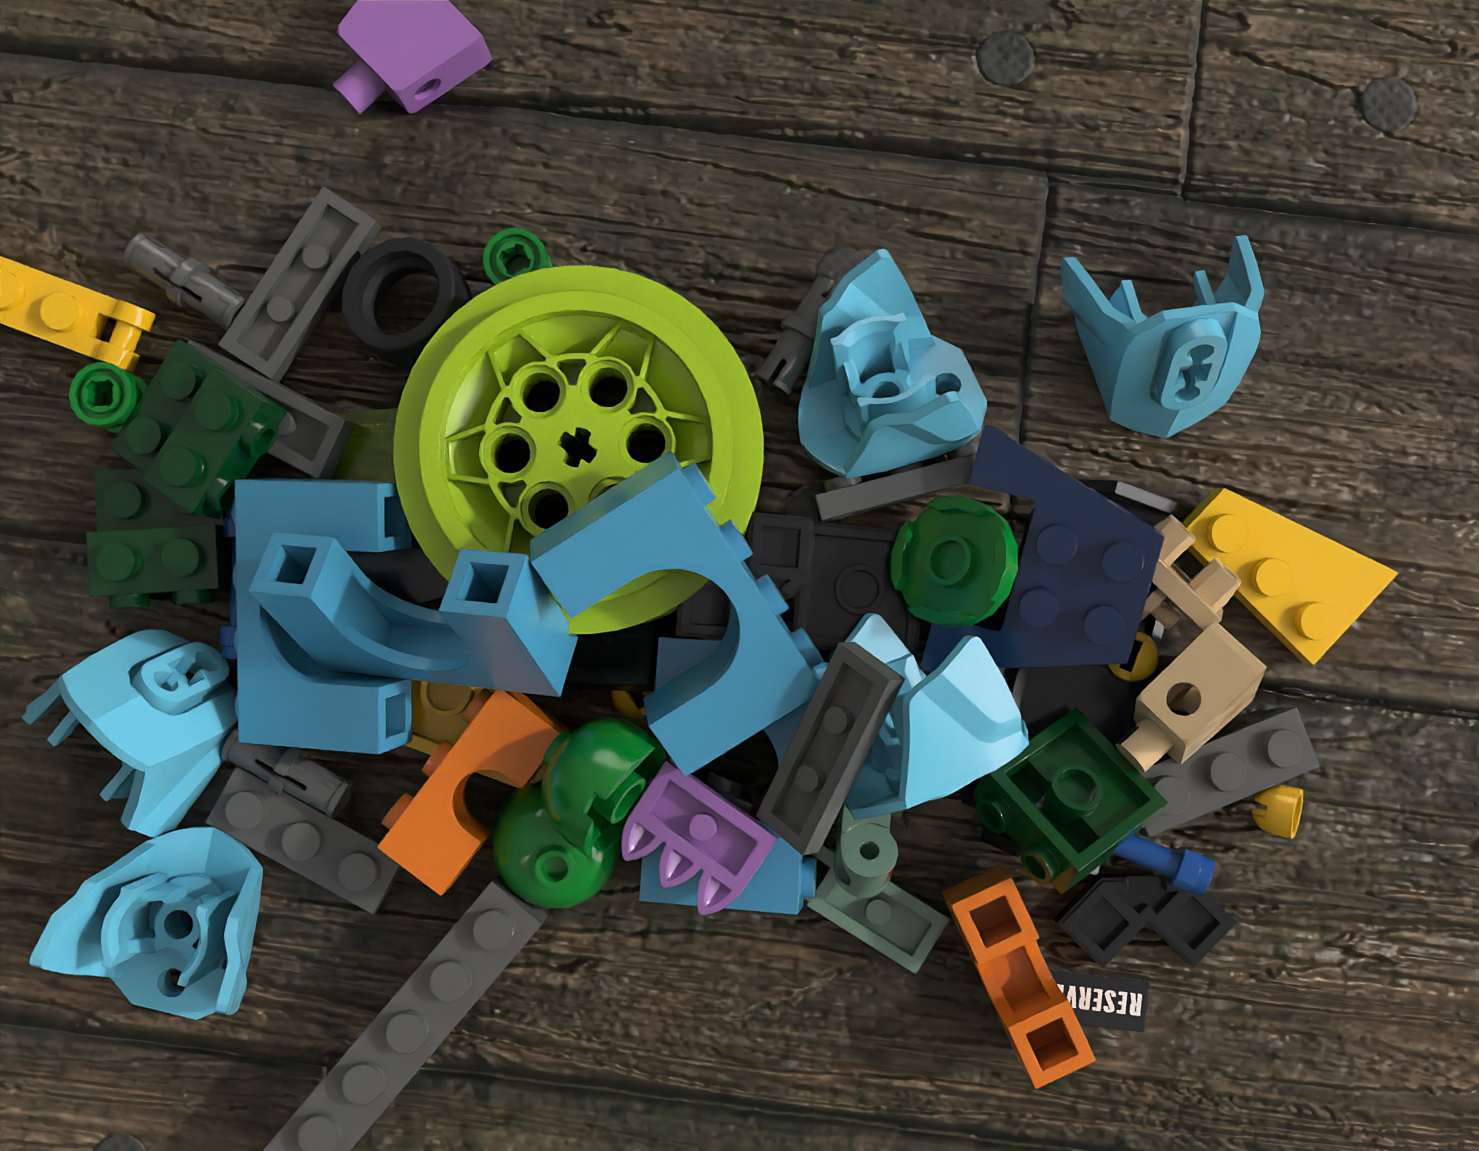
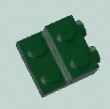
(198, 431)
(152, 546)
(1067, 801)

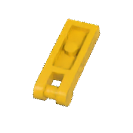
(70, 314)

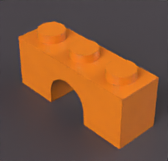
(434, 830)
(1017, 977)

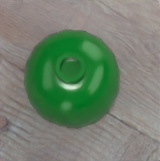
(598, 780)
(538, 860)

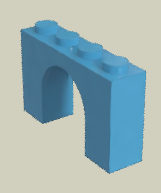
(664, 523)
(490, 632)
(280, 687)
(784, 874)

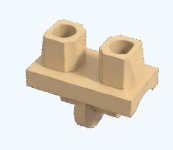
(1197, 597)

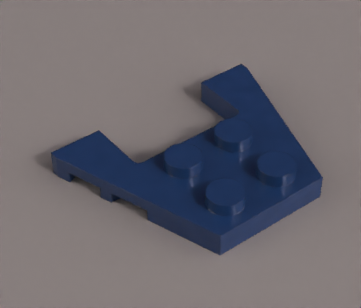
(1077, 575)

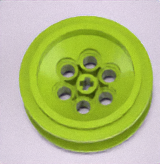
(571, 331)

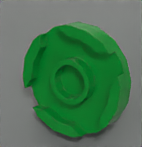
(955, 562)

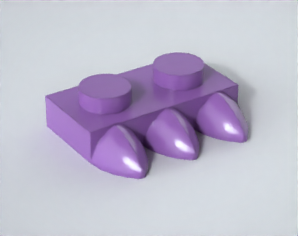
(699, 834)

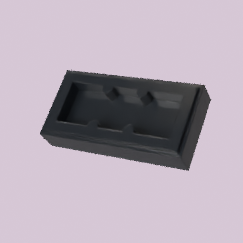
(615, 660)

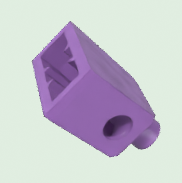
(408, 50)

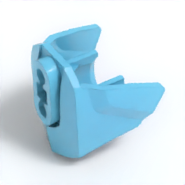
(1178, 363)
(878, 379)
(151, 719)
(939, 728)
(137, 929)

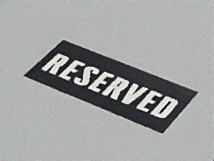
(1105, 1000)

